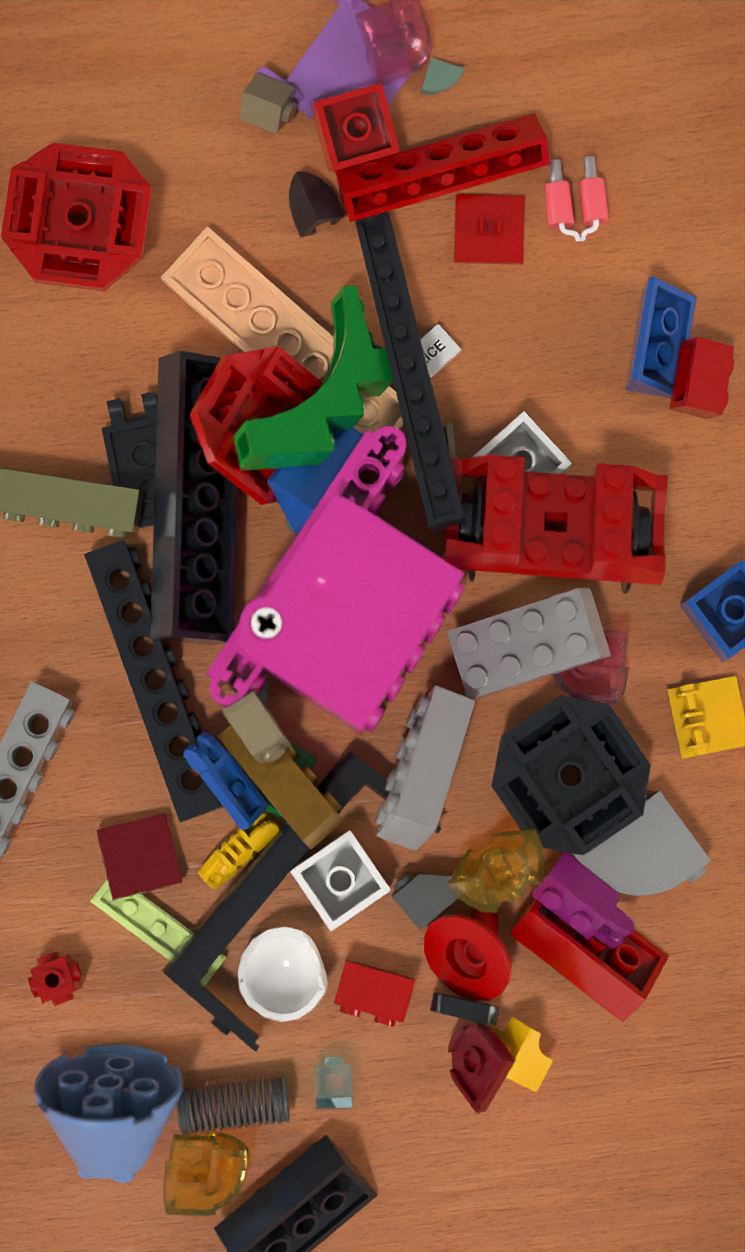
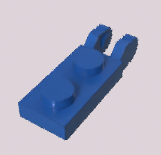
(226, 780)

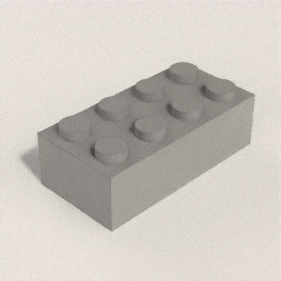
(529, 643)
(424, 768)

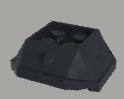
(609, 768)

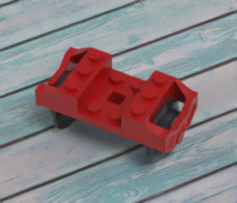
(559, 523)

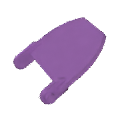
(334, 62)

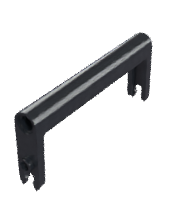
(249, 894)

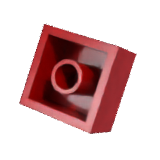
(355, 127)

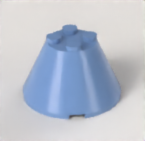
(109, 1106)

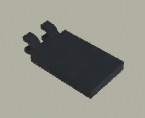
(132, 451)

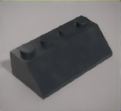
(299, 1204)

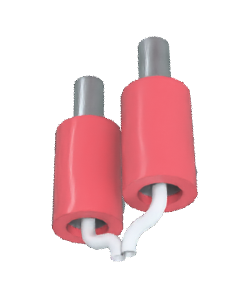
(560, 201)

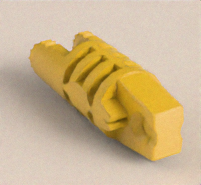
(237, 851)

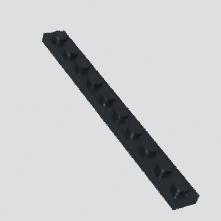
(410, 373)

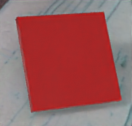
(489, 229)

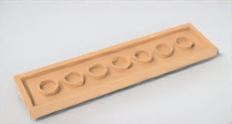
(261, 316)

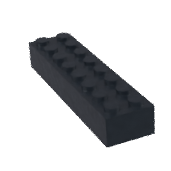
(191, 516)

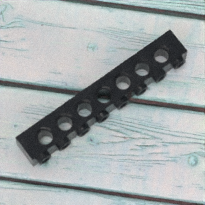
(103, 566)

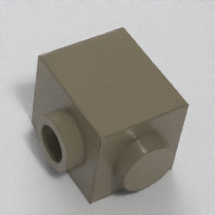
(267, 103)

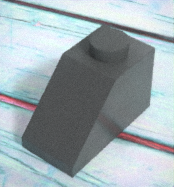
(423, 896)

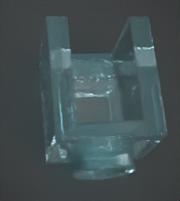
(333, 1084)

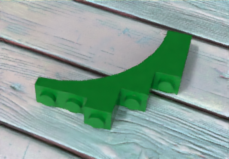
(305, 433)

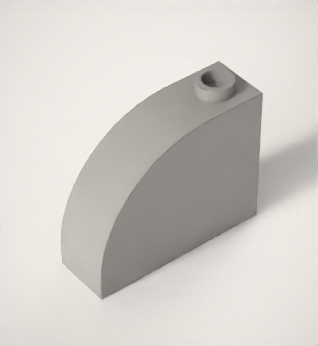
(648, 853)

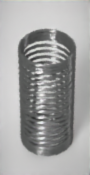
(279, 1106)

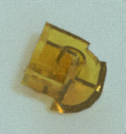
(499, 870)
(203, 1173)

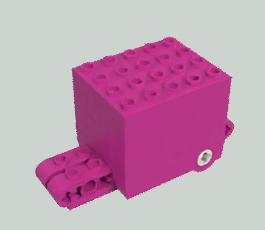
(344, 601)

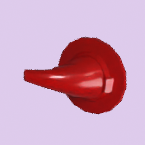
(468, 954)

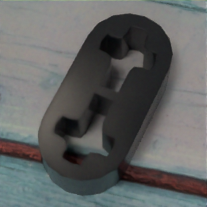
(464, 1008)

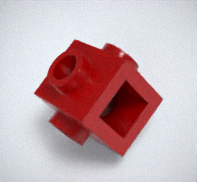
(69, 978)

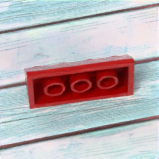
(612, 977)

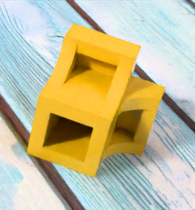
(524, 1046)

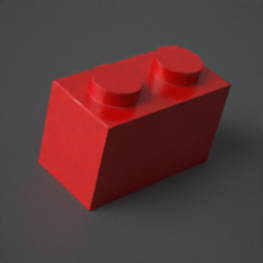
(702, 378)
(374, 992)

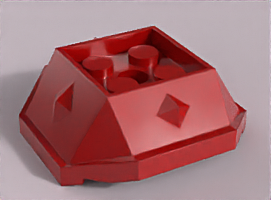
(70, 181)
(246, 389)

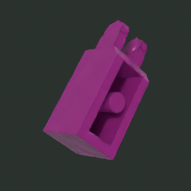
(583, 901)

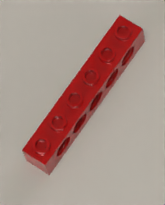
(442, 167)

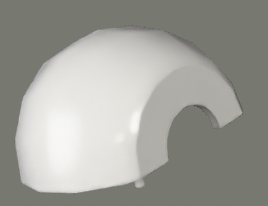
(282, 974)

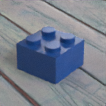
(720, 612)

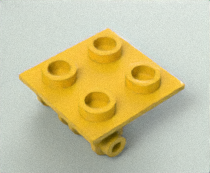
(708, 716)

